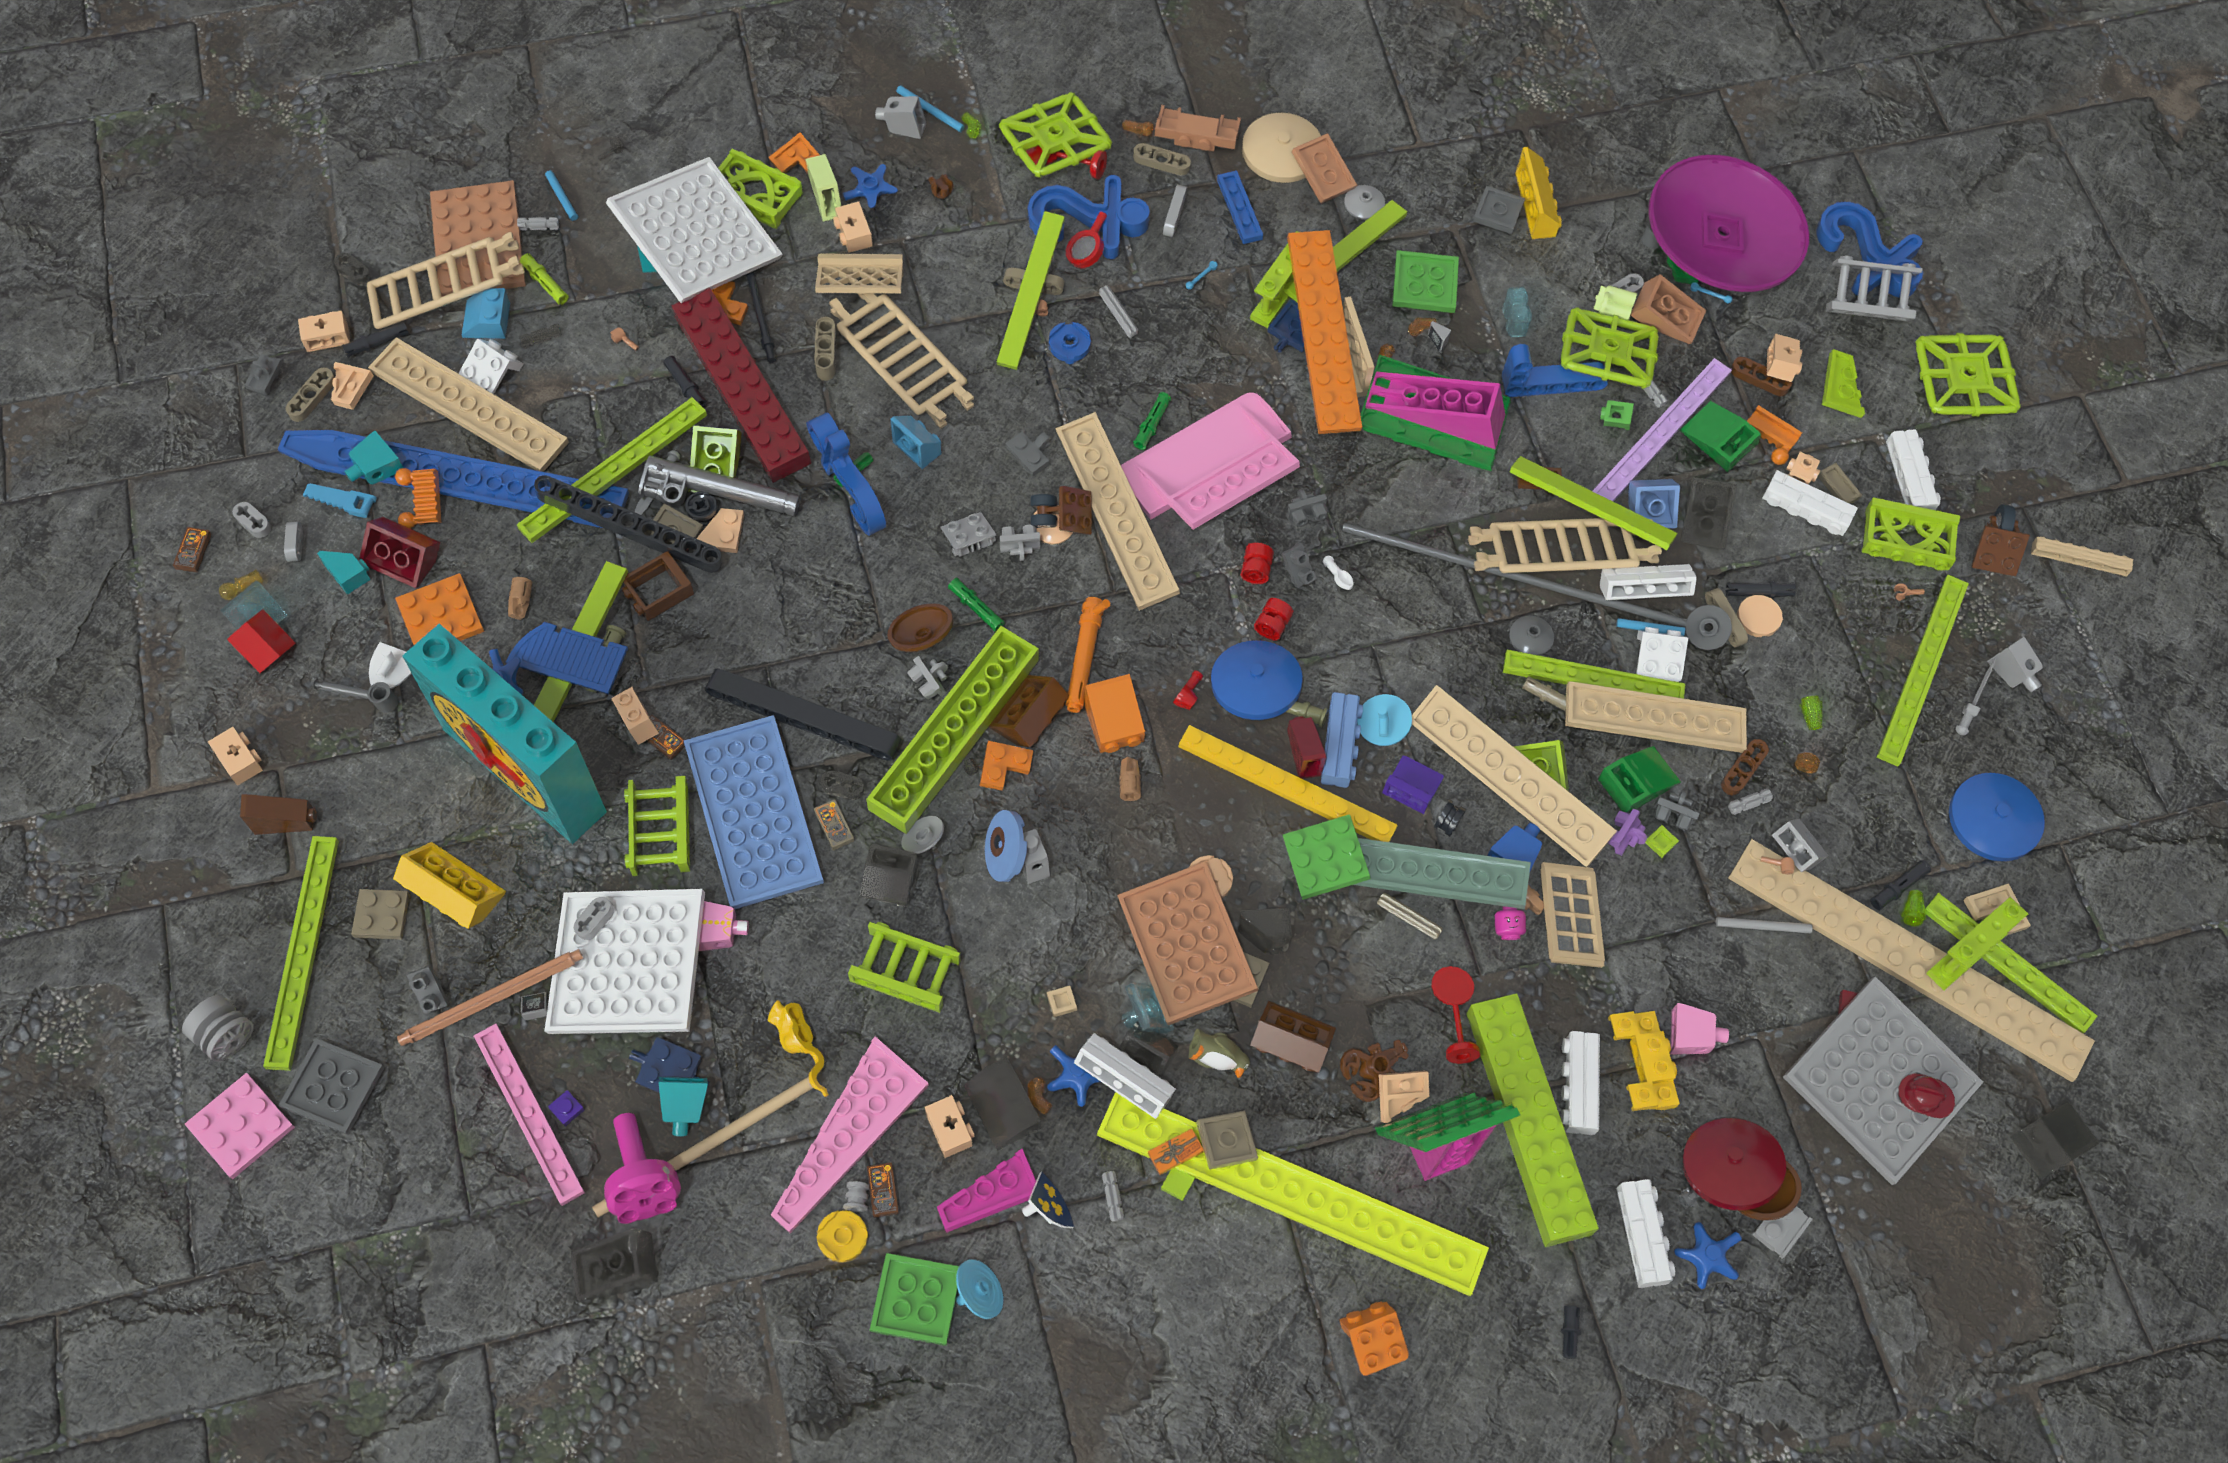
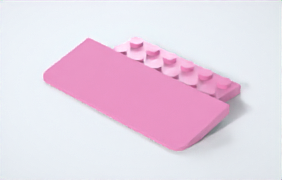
(1213, 462)

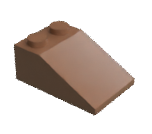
(1668, 310)

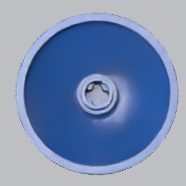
(1256, 680)
(1996, 817)

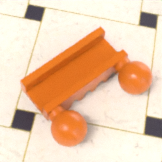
(1777, 432)
(426, 496)

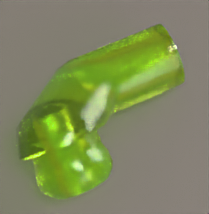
(974, 125)

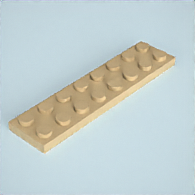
(1656, 717)

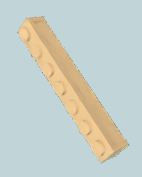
(2082, 556)

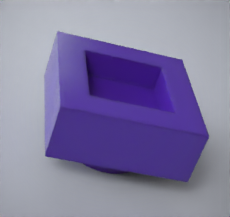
(566, 1108)

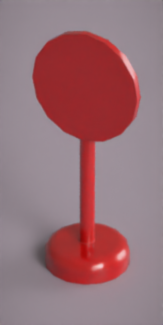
(1097, 163)
(1456, 988)

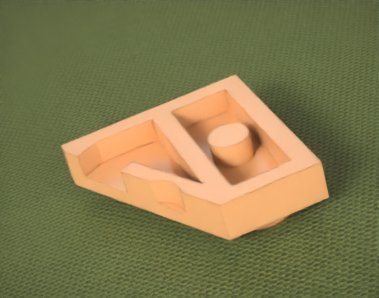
(349, 385)
(724, 530)
(1401, 1092)

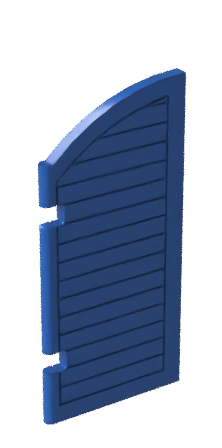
(570, 657)

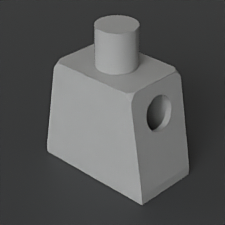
(903, 116)
(2018, 665)
(1035, 855)

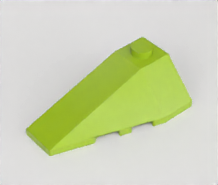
(1548, 757)

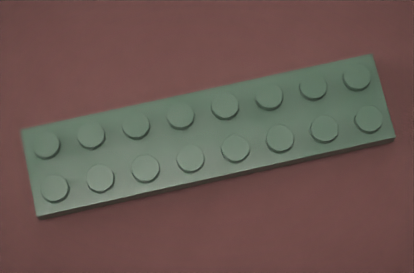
(1446, 873)

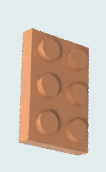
(1324, 168)

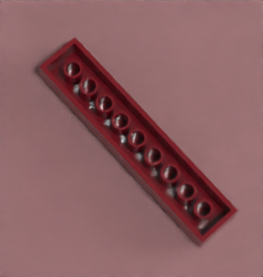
(741, 385)

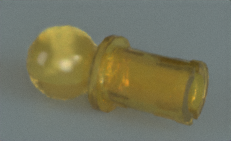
(230, 590)

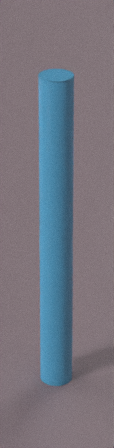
(933, 110)

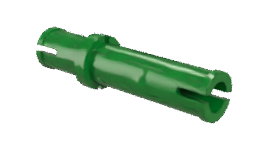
(1148, 427)
(969, 598)

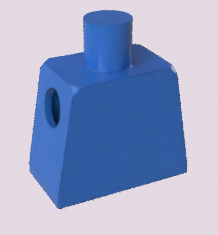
(1518, 844)

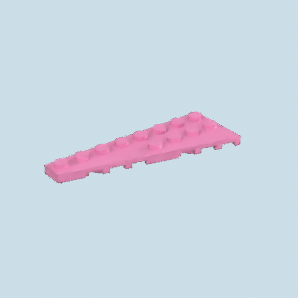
(866, 1109)

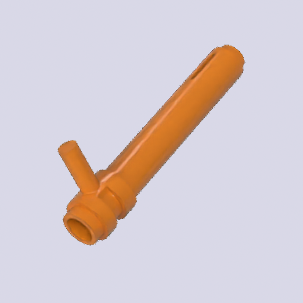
(1090, 623)

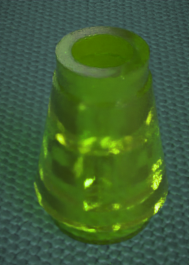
(1812, 711)
(1914, 909)

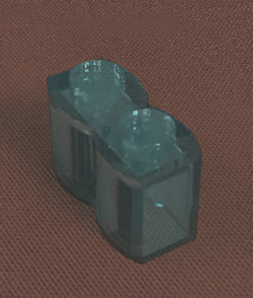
(1517, 312)

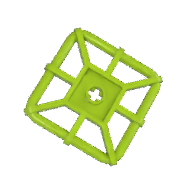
(1050, 143)
(1618, 354)
(1959, 382)

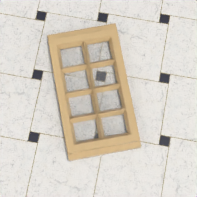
(1572, 915)

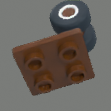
(1073, 510)

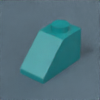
(345, 569)

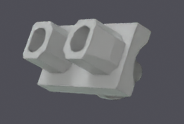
(1019, 543)
(922, 669)

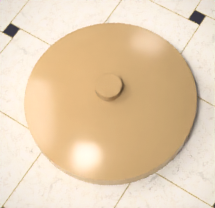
(1270, 144)

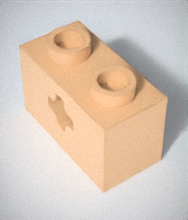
(853, 227)
(324, 331)
(1784, 358)
(635, 715)
(229, 745)
(949, 1140)

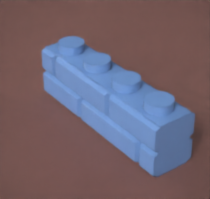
(1340, 740)

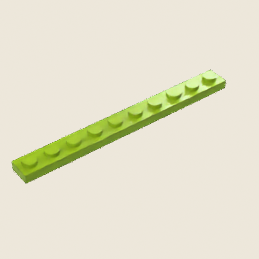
(617, 465)
(1922, 671)
(301, 954)

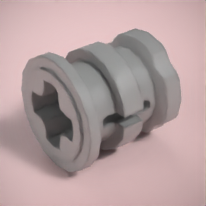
(856, 1197)

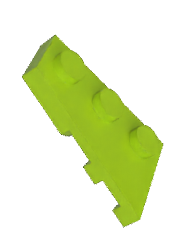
(1840, 385)

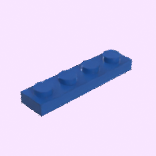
(1240, 207)

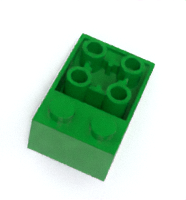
(1721, 435)
(1638, 779)

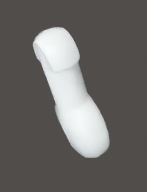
(1341, 577)

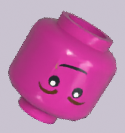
(1510, 923)

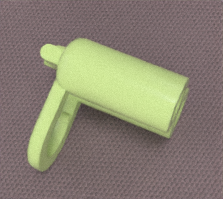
(1615, 301)

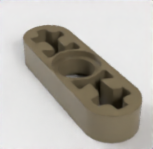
(1150, 150)
(1053, 284)
(309, 404)
(1738, 634)

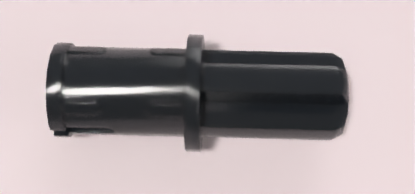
(1570, 1331)

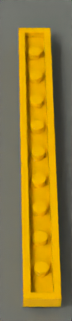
(1285, 784)

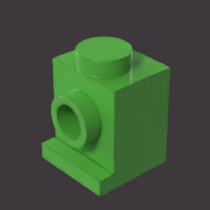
(1623, 409)

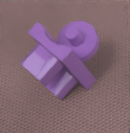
(1630, 833)

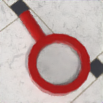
(1086, 246)

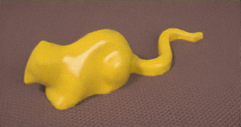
(797, 1036)

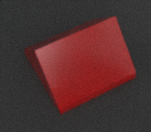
(261, 641)

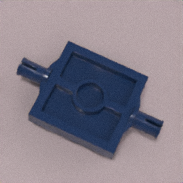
(1288, 328)
(665, 1061)

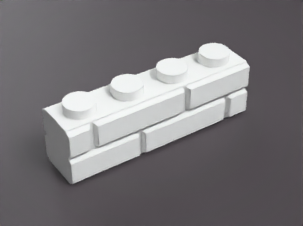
(1912, 469)
(1809, 503)
(1648, 582)
(1124, 1075)
(1582, 1083)
(1645, 1234)

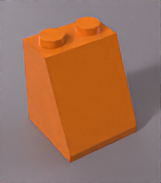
(1114, 714)

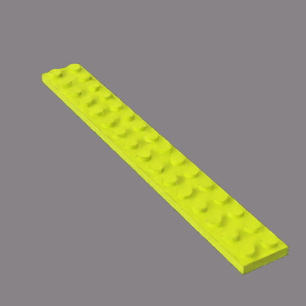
(1311, 1201)

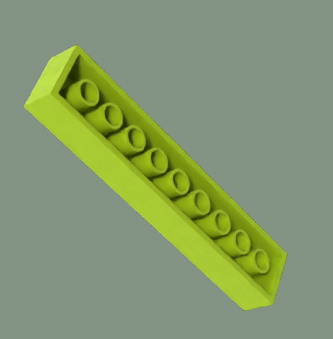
(952, 730)
(1538, 1134)

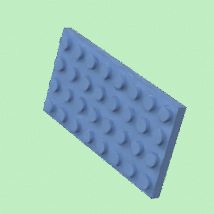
(753, 812)

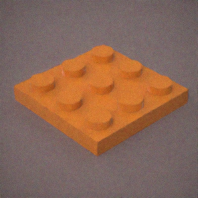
(441, 603)

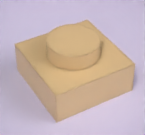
(1061, 1001)

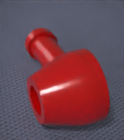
(1187, 697)

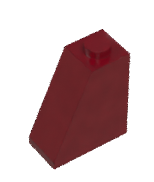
(1306, 747)

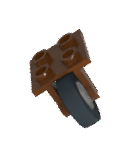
(2001, 543)

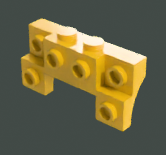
(1651, 1060)

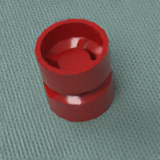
(1257, 563)
(1273, 619)

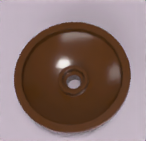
(920, 627)
(1783, 1202)

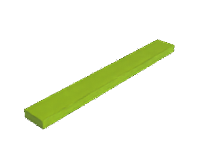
(1361, 238)
(1030, 290)
(1593, 503)
(589, 623)
(1564, 671)
(2015, 967)

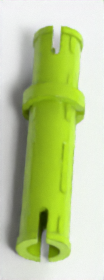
(539, 273)

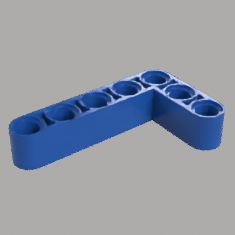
(1525, 380)

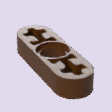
(1752, 379)
(1744, 776)

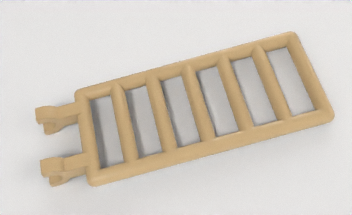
(498, 272)

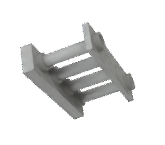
(1861, 306)

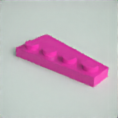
(997, 1191)

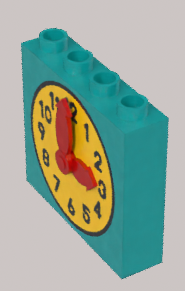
(506, 733)

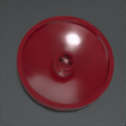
(1734, 1164)

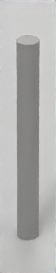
(1763, 925)

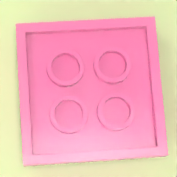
(239, 1126)

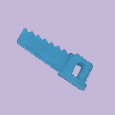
(341, 499)

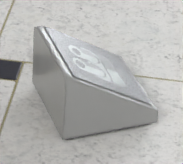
(1439, 335)
(534, 1006)

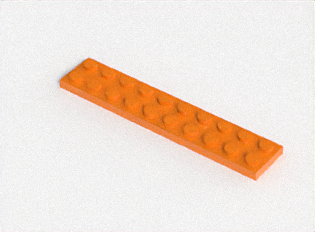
(1324, 332)

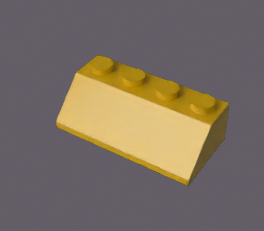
(1537, 191)
(448, 884)

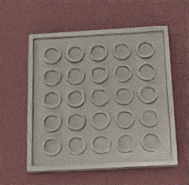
(1856, 1073)

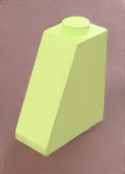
(823, 186)

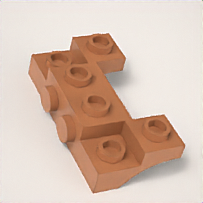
(1197, 130)

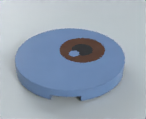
(1005, 846)

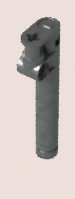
(664, 476)

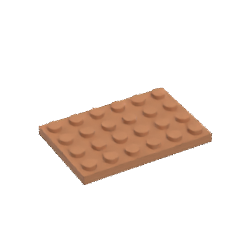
(469, 216)
(1187, 943)

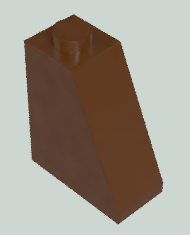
(276, 814)

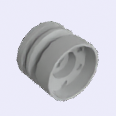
(217, 1028)

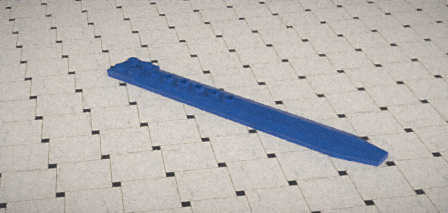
(458, 474)

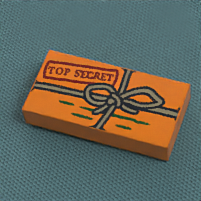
(1175, 1151)

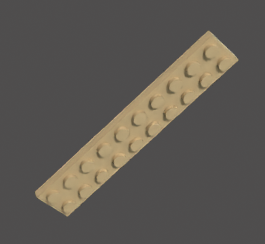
(468, 405)
(1118, 511)
(1512, 776)

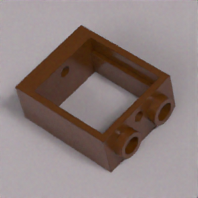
(650, 570)

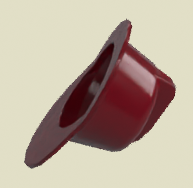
(1927, 1095)

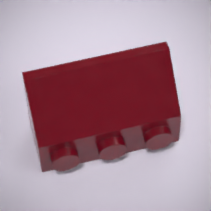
(398, 551)

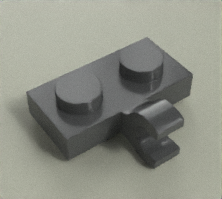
(1030, 453)

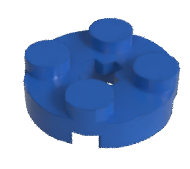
(1069, 332)

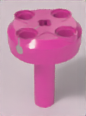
(642, 1185)

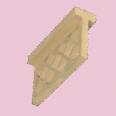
(853, 266)
(1360, 355)

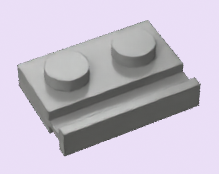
(1782, 1233)

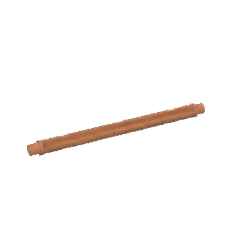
(489, 997)

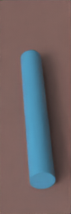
(561, 195)
(1638, 625)

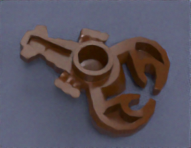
(1371, 1066)

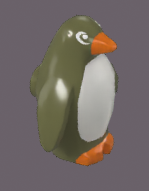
(1218, 1052)

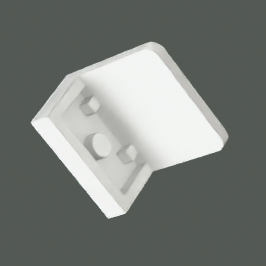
(488, 364)
(1661, 654)

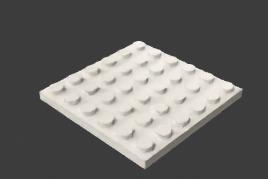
(694, 229)
(634, 970)

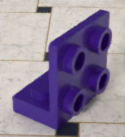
(1413, 784)

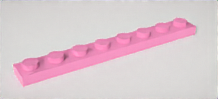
(529, 1115)

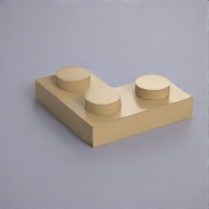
(1984, 903)

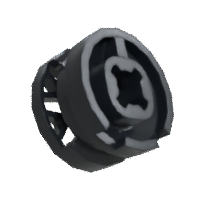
(701, 507)
(1450, 818)

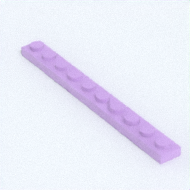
(1663, 430)

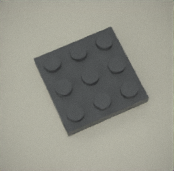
(331, 1086)

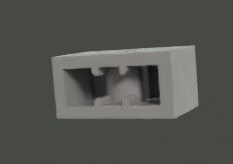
(1800, 845)

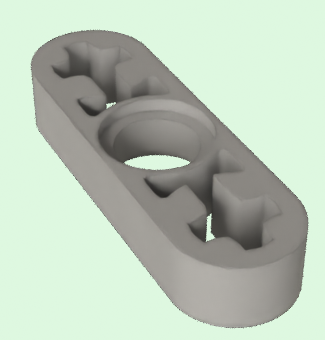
(1175, 210)

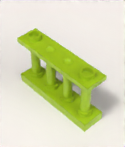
(1272, 290)
(680, 834)
(1977, 943)
(908, 990)

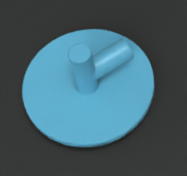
(1385, 720)
(979, 1289)

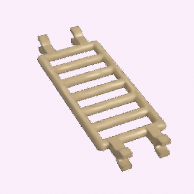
(929, 405)
(1499, 560)

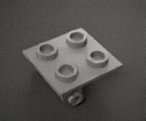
(967, 532)

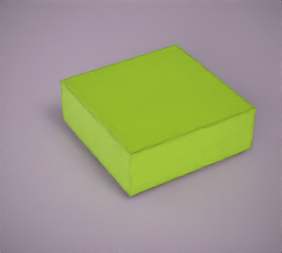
(1661, 841)
(1178, 1183)

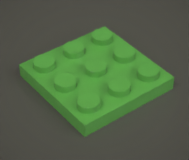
(1425, 281)
(1326, 857)
(915, 1299)

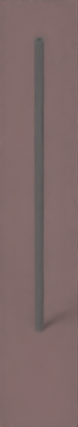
(1525, 578)

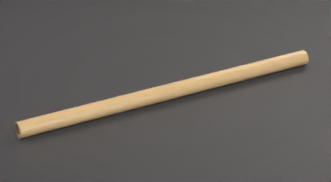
(729, 1131)

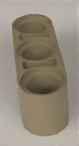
(823, 356)

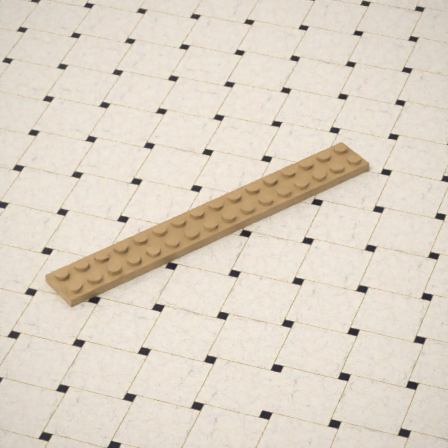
(1910, 958)

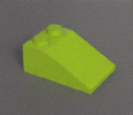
(715, 450)

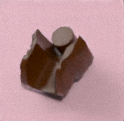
(941, 187)

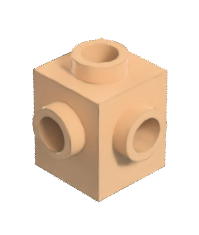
(1803, 468)

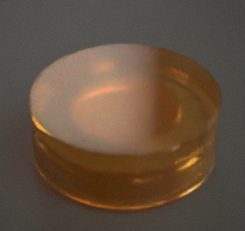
(1807, 762)

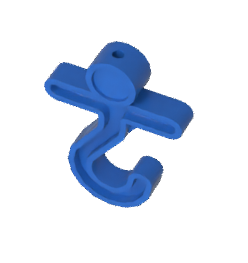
(1123, 217)
(1869, 243)
(834, 448)

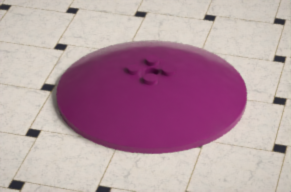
(1751, 207)

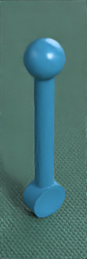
(1212, 266)
(1695, 287)

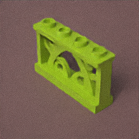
(773, 180)
(1896, 548)

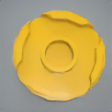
(842, 1236)

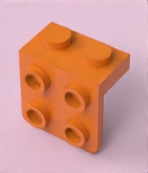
(1375, 1337)

